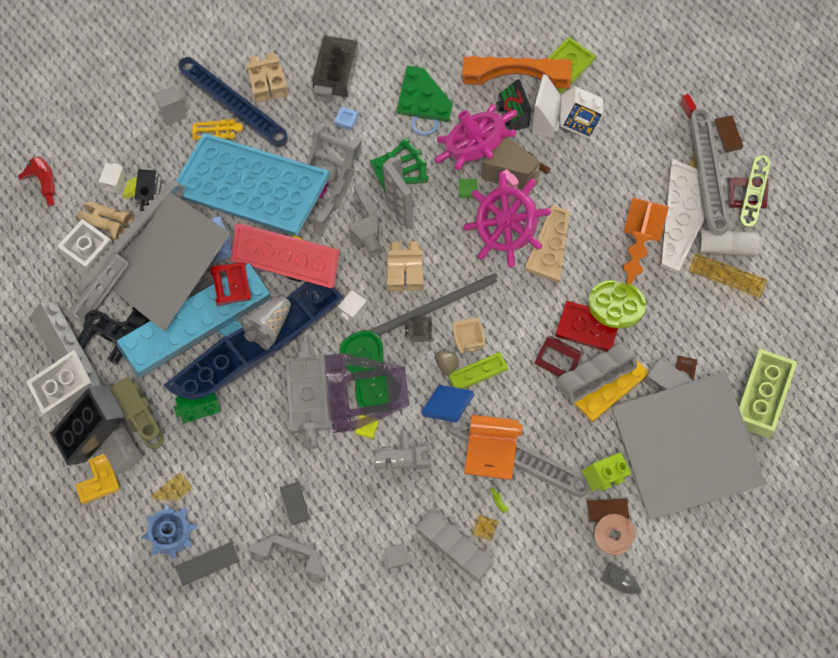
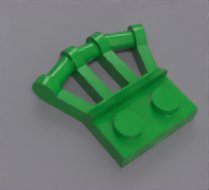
(377, 164)

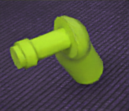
(498, 501)

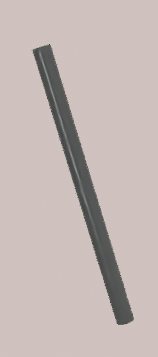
(436, 304)

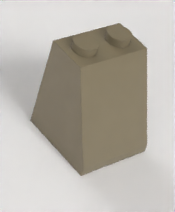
(515, 160)

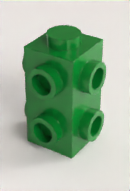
(194, 409)

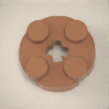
(620, 524)

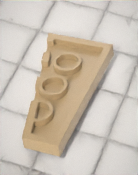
(549, 260)

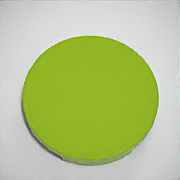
(616, 304)

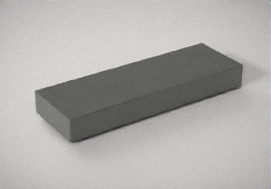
(207, 564)

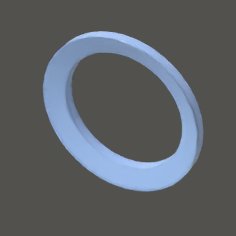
(424, 133)

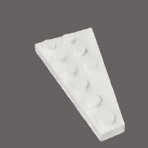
(683, 216)

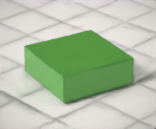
(466, 187)

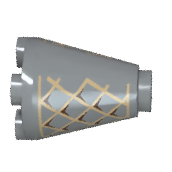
(266, 322)

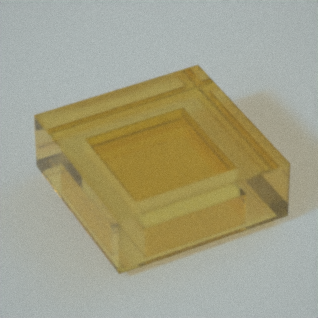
(485, 528)

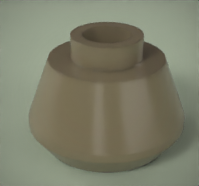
(446, 362)

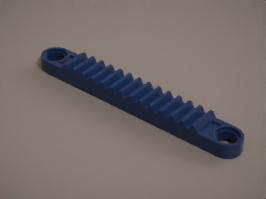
(233, 102)

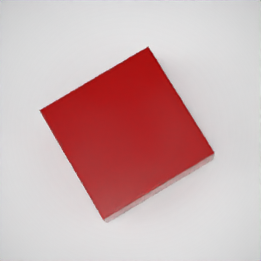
(688, 105)

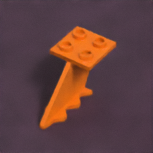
(644, 222)

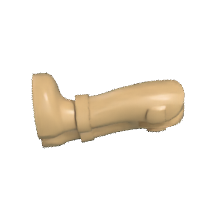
(99, 211)

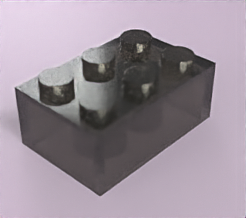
(336, 64)

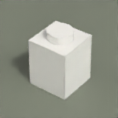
(112, 178)
(351, 307)

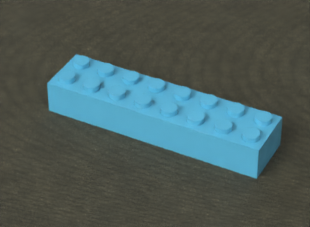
(195, 321)

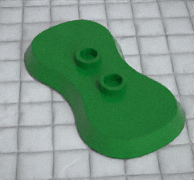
(370, 346)

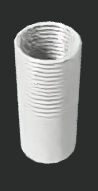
(724, 245)

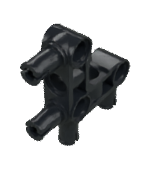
(110, 329)

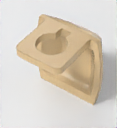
(469, 335)

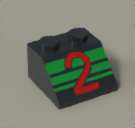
(514, 98)

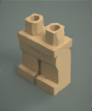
(264, 71)
(405, 261)

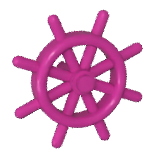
(477, 135)
(507, 219)

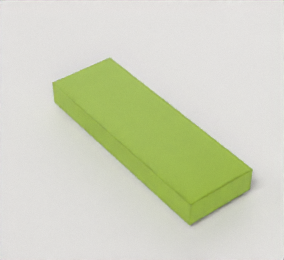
(478, 371)

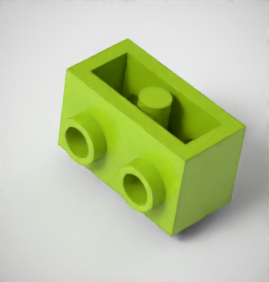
(606, 471)

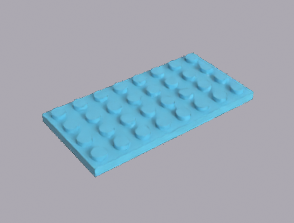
(251, 183)

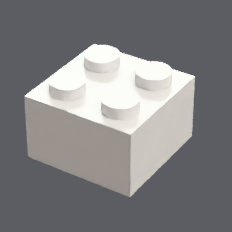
(84, 245)

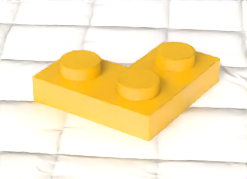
(102, 483)

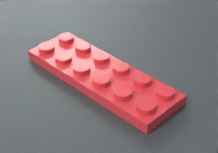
(285, 255)

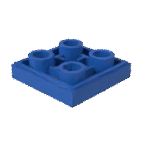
(447, 403)

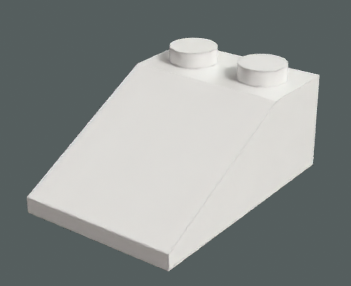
(547, 109)
(59, 385)

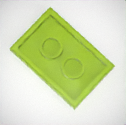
(579, 55)

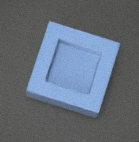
(346, 118)

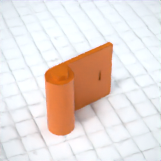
(492, 444)

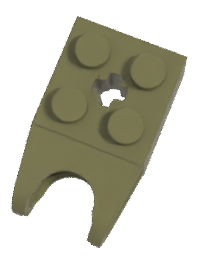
(137, 411)

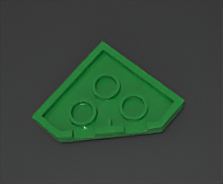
(423, 97)

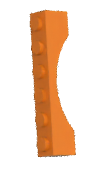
(482, 69)

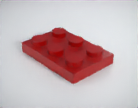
(581, 327)

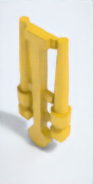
(226, 125)

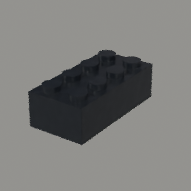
(87, 424)

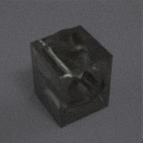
(419, 329)

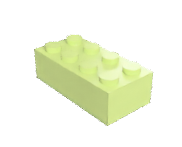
(766, 392)

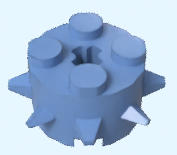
(159, 526)

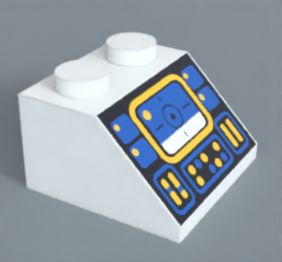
(580, 111)

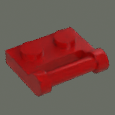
(236, 280)

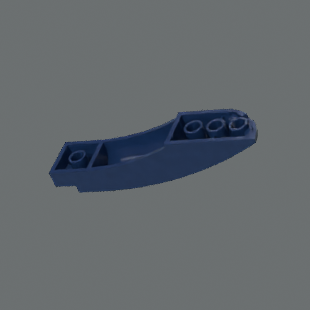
(236, 356)

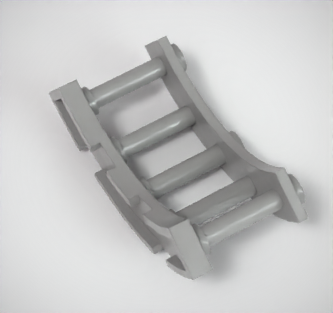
(339, 186)

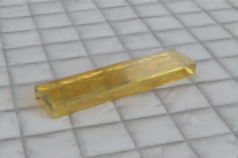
(728, 275)

